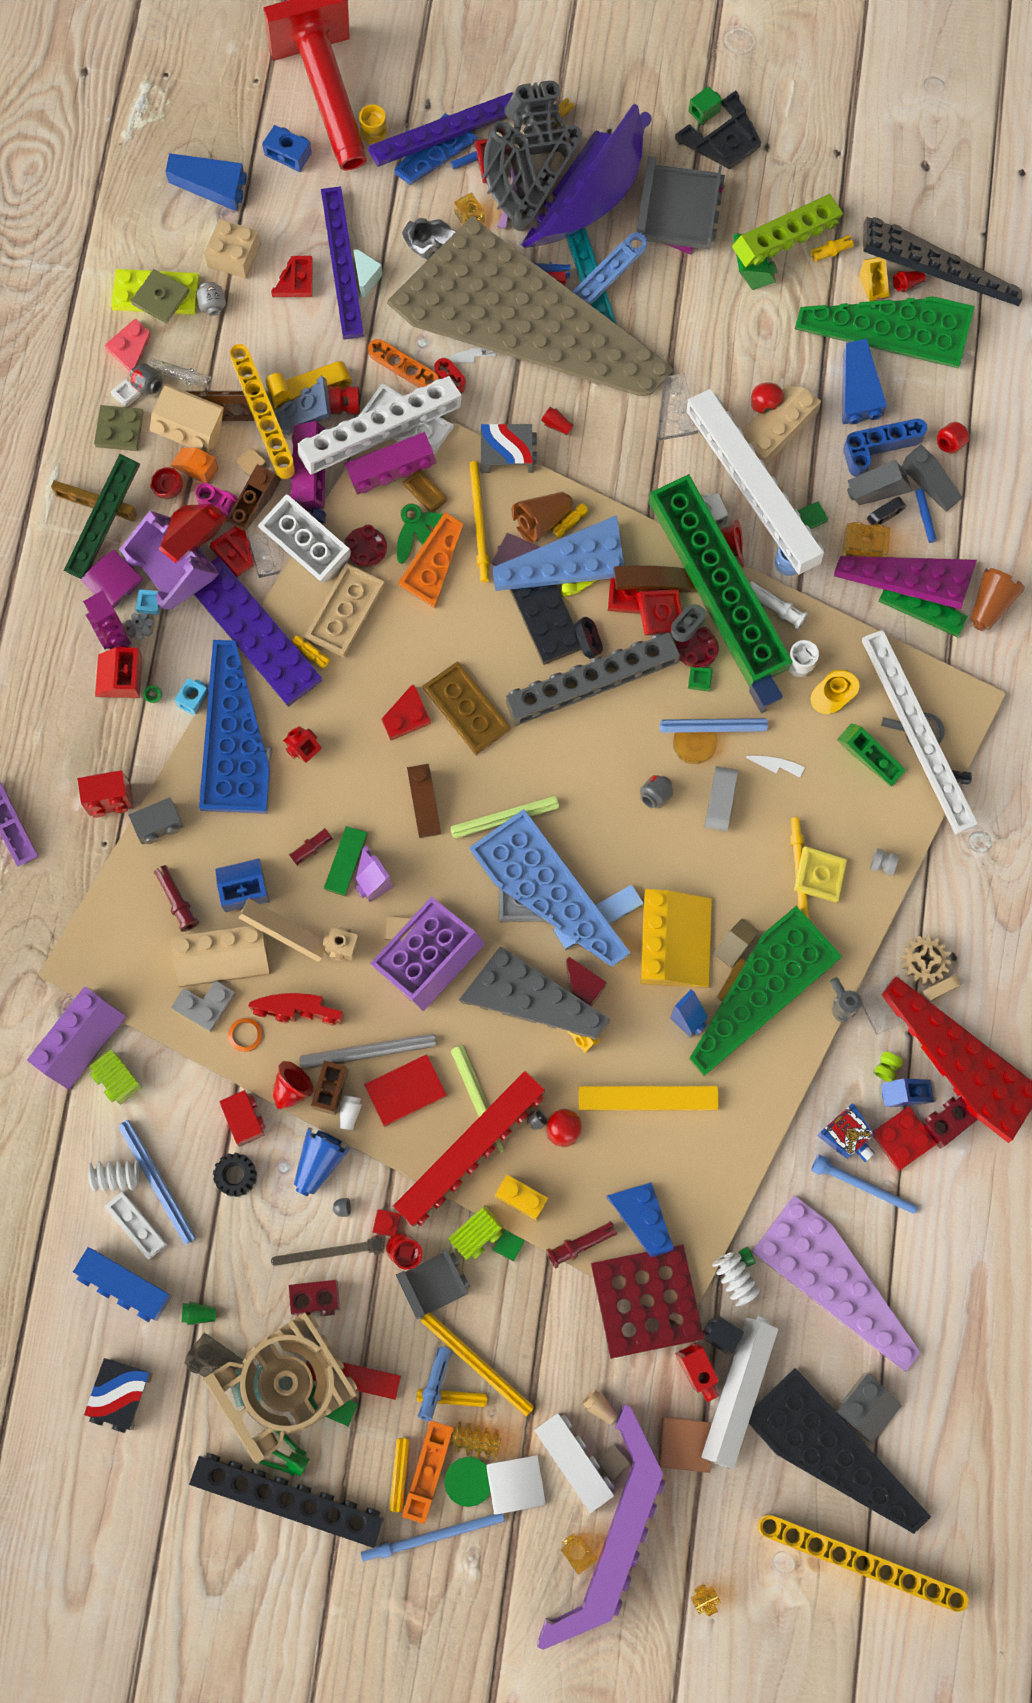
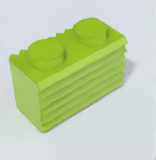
(115, 1077)
(476, 1232)

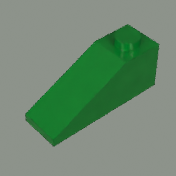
(871, 753)

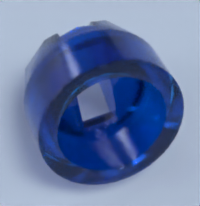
(319, 515)

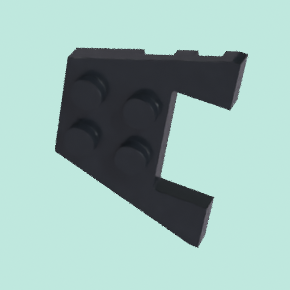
(730, 141)

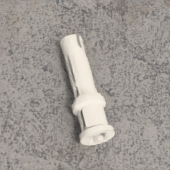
(785, 610)

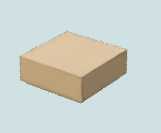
(249, 460)

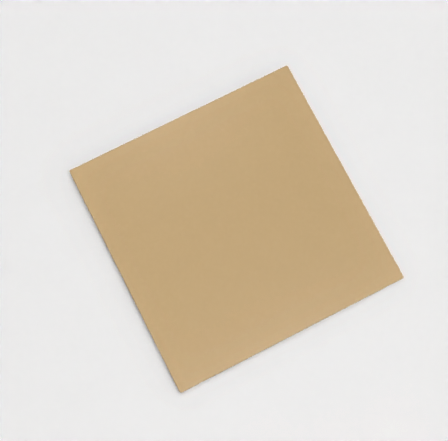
(595, 765)

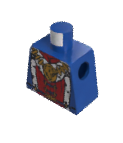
(848, 1134)

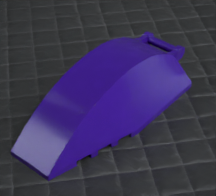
(593, 181)

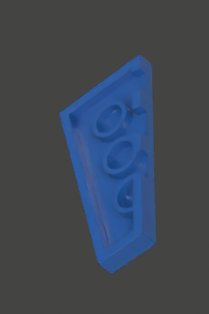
(423, 162)

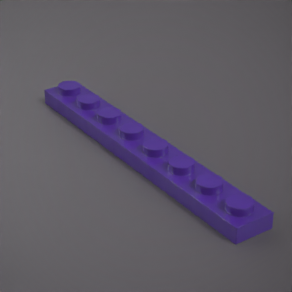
(439, 131)
(342, 263)

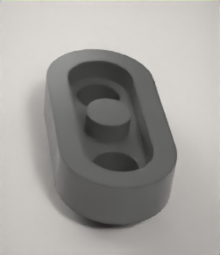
(686, 624)

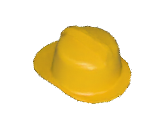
(834, 691)

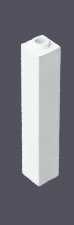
(740, 1392)

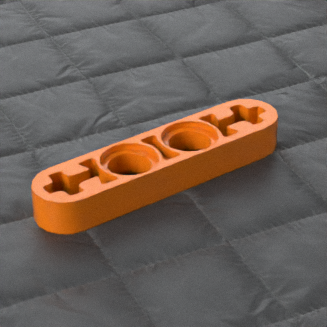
(405, 363)

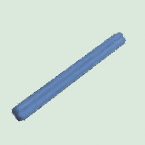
(157, 1182)

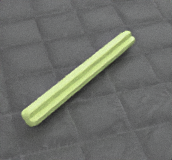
(499, 818)
(471, 1083)

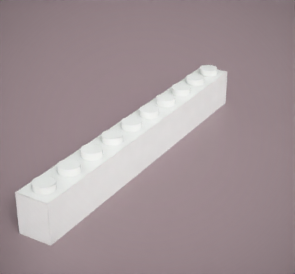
(755, 481)

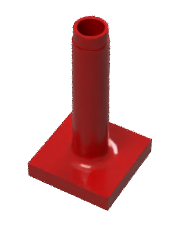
(309, 30)

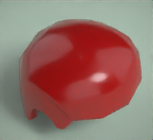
(766, 396)
(166, 483)
(563, 1127)

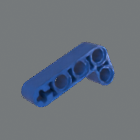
(909, 433)

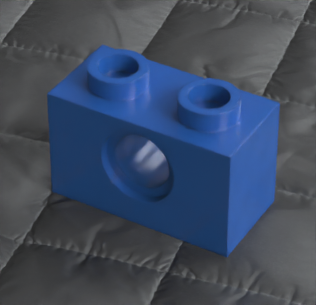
(294, 156)

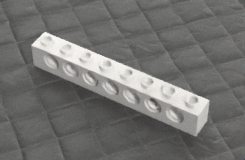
(372, 433)

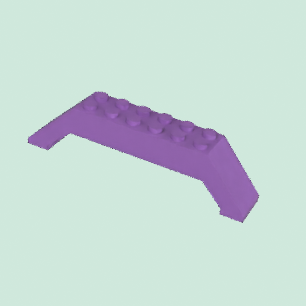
(620, 1543)

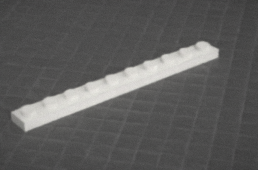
(919, 732)

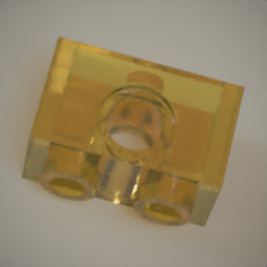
(855, 546)

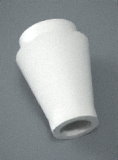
(349, 1111)

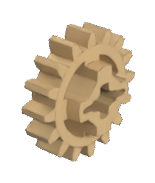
(916, 960)

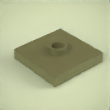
(160, 296)

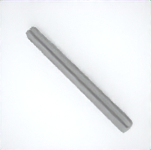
(368, 1050)

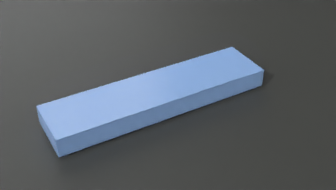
(611, 909)

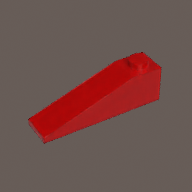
(190, 529)

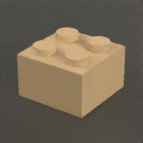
(232, 248)

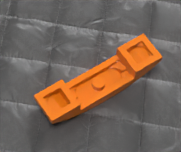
(427, 1472)

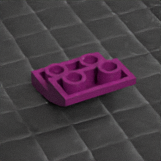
(113, 577)

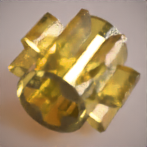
(705, 1600)

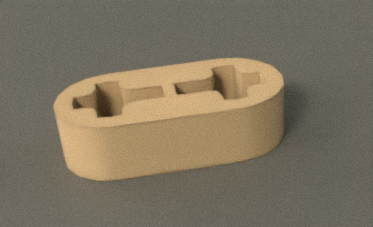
(941, 988)

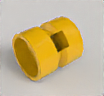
(373, 124)

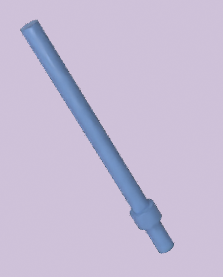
(385, 1549)

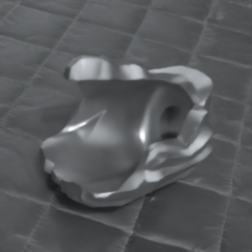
(426, 236)

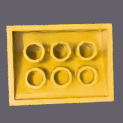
(675, 939)

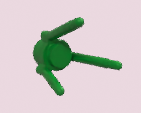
(295, 1462)

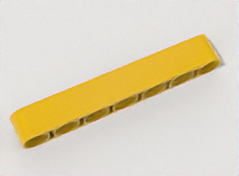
(261, 402)

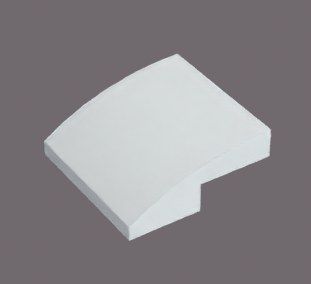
(515, 1484)

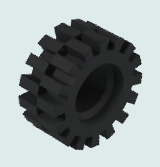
(220, 1174)

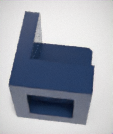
(765, 693)

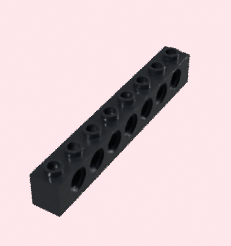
(203, 1479)

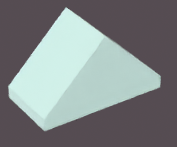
(368, 272)

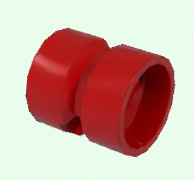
(336, 400)
(404, 1251)

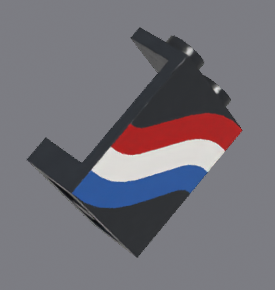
(116, 1395)

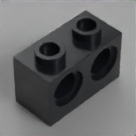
(722, 1335)

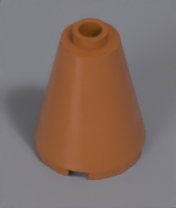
(540, 514)
(994, 598)

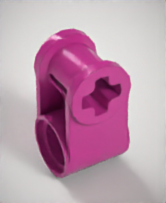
(219, 498)

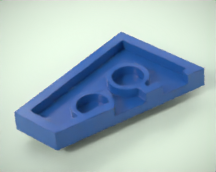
(644, 1217)

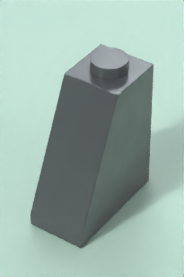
(879, 484)

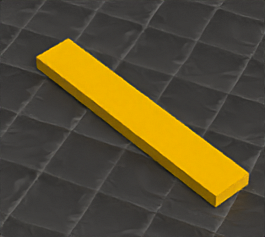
(648, 1098)

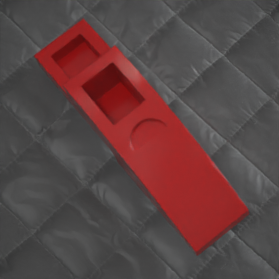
(287, 1005)

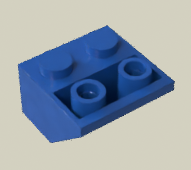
(239, 883)

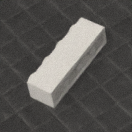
(574, 1463)

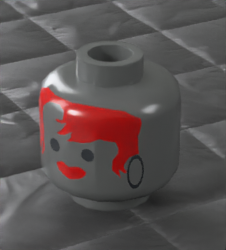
(145, 379)
(656, 791)

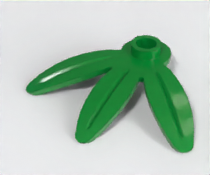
(415, 525)

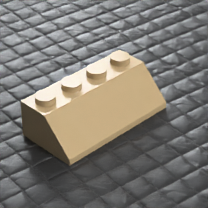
(776, 428)
(219, 955)

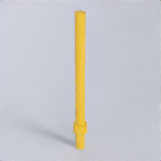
(482, 558)
(797, 841)

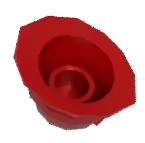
(291, 1085)

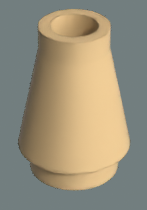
(599, 1407)

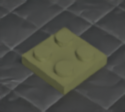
(118, 428)

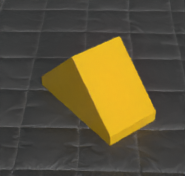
(875, 278)

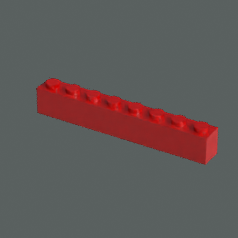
(469, 1149)

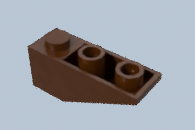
(253, 497)

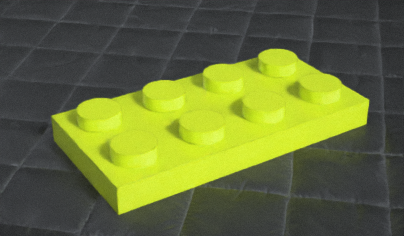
(129, 281)

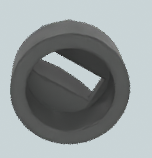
(537, 1119)
(342, 1207)

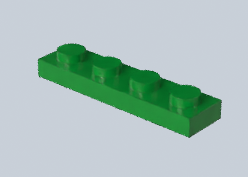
(926, 611)

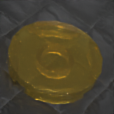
(695, 746)

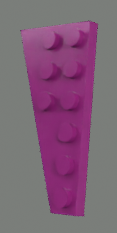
(924, 578)

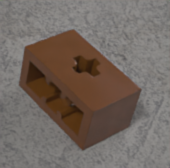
(329, 1087)

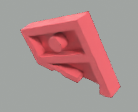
(129, 344)

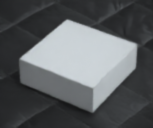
(125, 393)

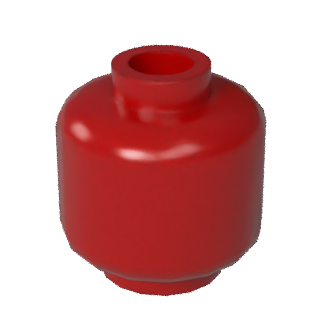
(952, 437)

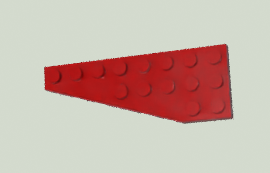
(985, 1081)

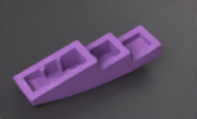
(14, 831)

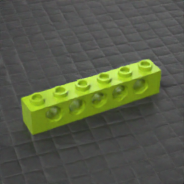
(787, 230)

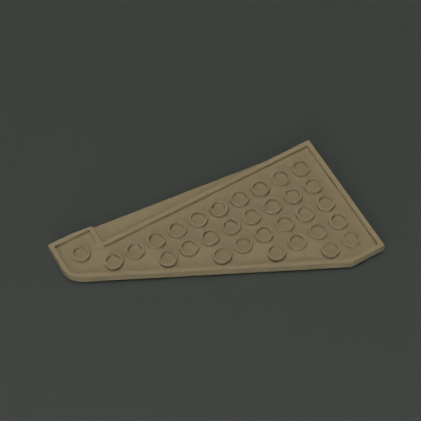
(505, 303)

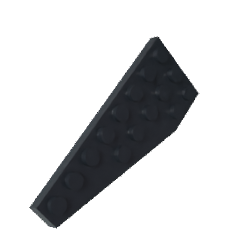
(911, 251)
(816, 1439)

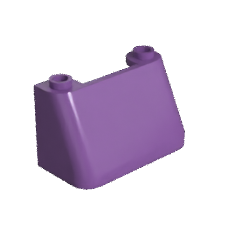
(174, 580)

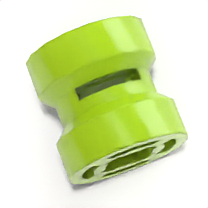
(888, 1066)

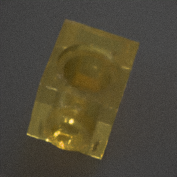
(466, 205)
(578, 1564)

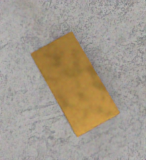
(466, 708)

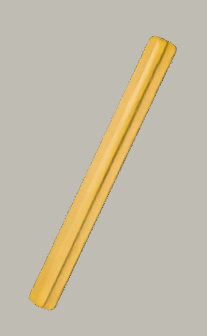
(477, 1364)

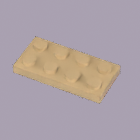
(344, 610)

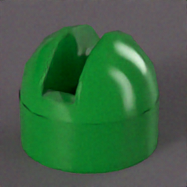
(152, 699)
(747, 1256)

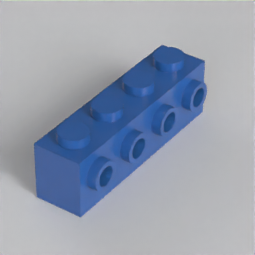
(122, 1284)

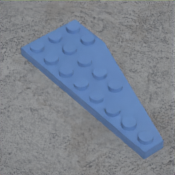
(534, 875)

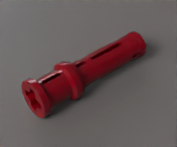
(179, 907)
(570, 1248)

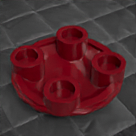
(366, 546)
(699, 649)

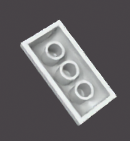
(305, 539)

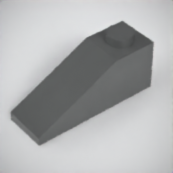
(931, 477)

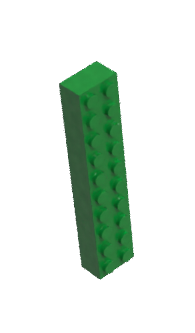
(719, 580)

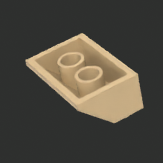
(187, 419)

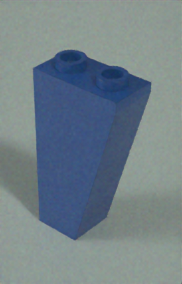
(208, 178)
(860, 385)

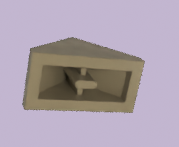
(736, 943)

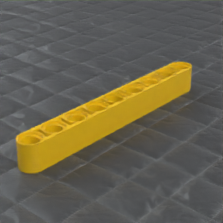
(873, 1566)

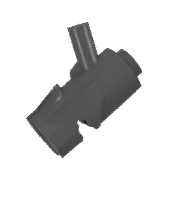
(846, 1003)

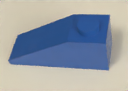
(689, 1014)

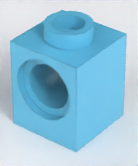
(191, 705)

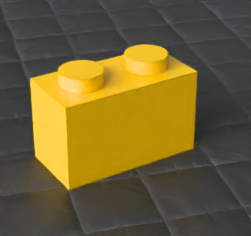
(521, 1197)

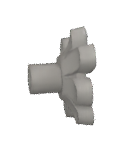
(139, 625)

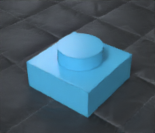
(147, 602)

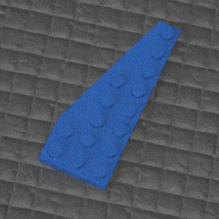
(233, 756)

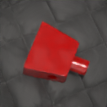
(694, 1362)

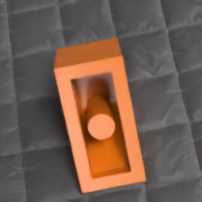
(196, 464)

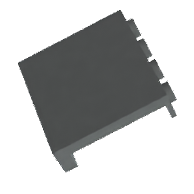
(679, 205)

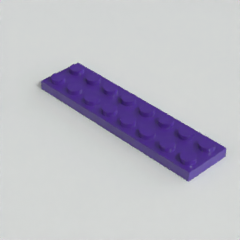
(257, 635)

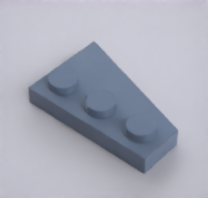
(308, 407)

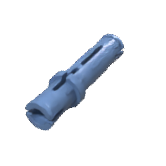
(431, 1394)

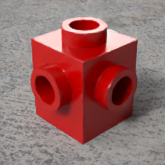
(302, 744)

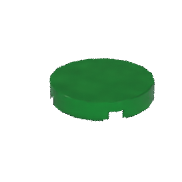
(467, 1482)

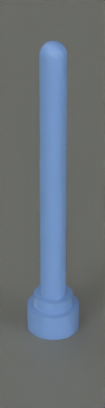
(823, 1166)

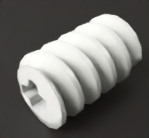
(113, 1177)
(737, 1277)

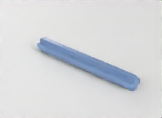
(713, 725)

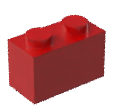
(242, 1117)

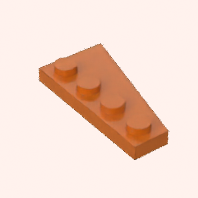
(430, 566)

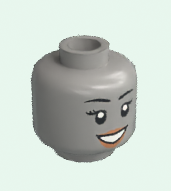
(211, 298)

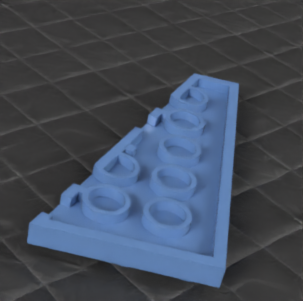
(575, 558)

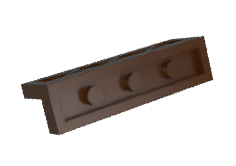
(229, 398)

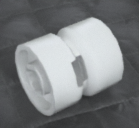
(804, 658)

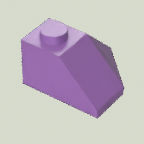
(371, 876)

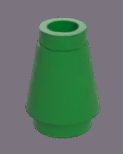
(197, 1313)

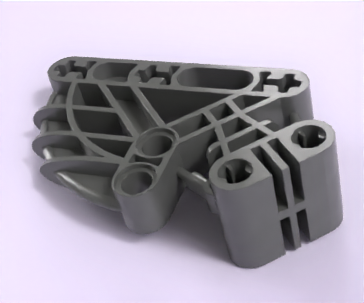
(534, 109)

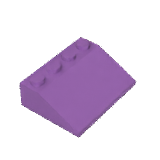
(429, 953)

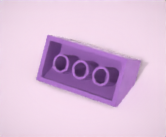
(76, 1038)

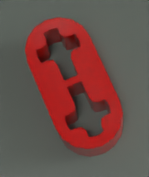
(453, 373)

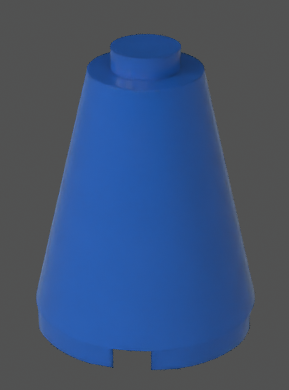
(318, 1159)

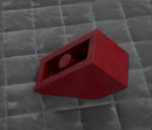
(583, 982)

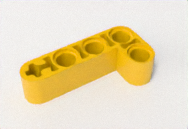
(290, 389)

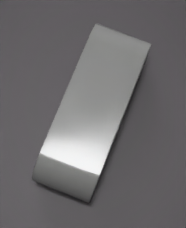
(721, 798)

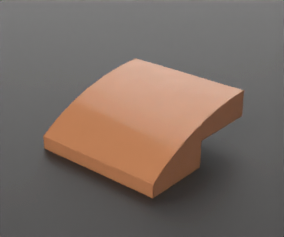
(683, 1445)

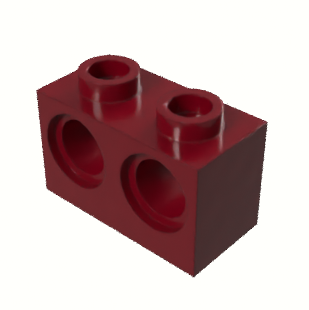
(953, 1125)
(314, 1291)

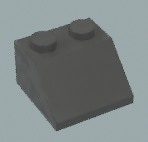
(868, 1407)

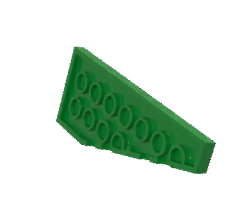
(915, 328)
(776, 972)

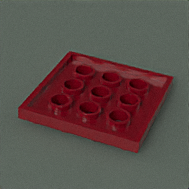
(613, 1319)

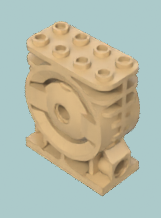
(331, 1385)

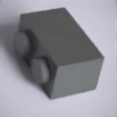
(156, 821)

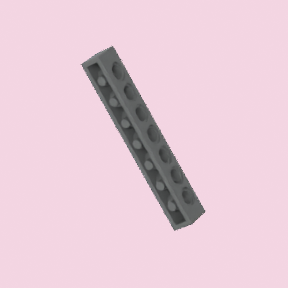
(523, 712)

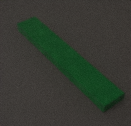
(102, 516)

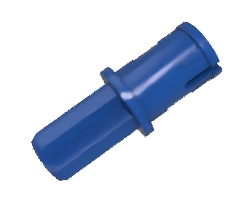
(555, 268)

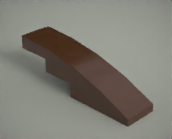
(652, 578)

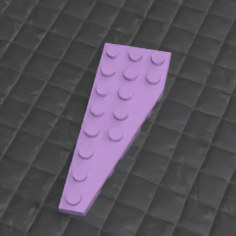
(819, 1264)

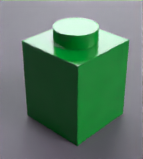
(705, 105)

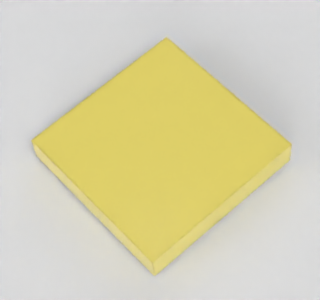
(820, 874)

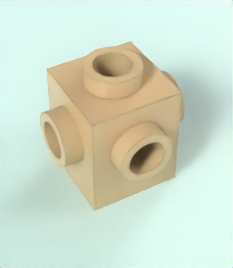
(346, 949)

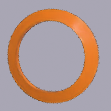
(255, 1044)

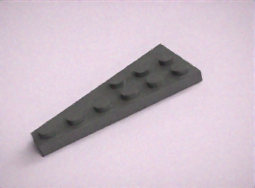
(526, 994)

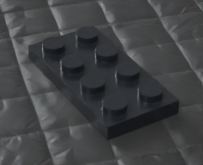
(547, 621)

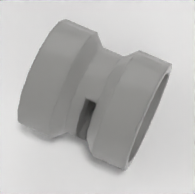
(885, 862)

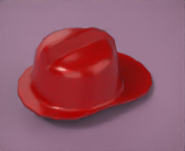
(734, 538)

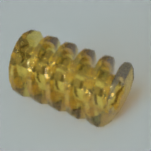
(476, 1440)

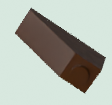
(424, 800)

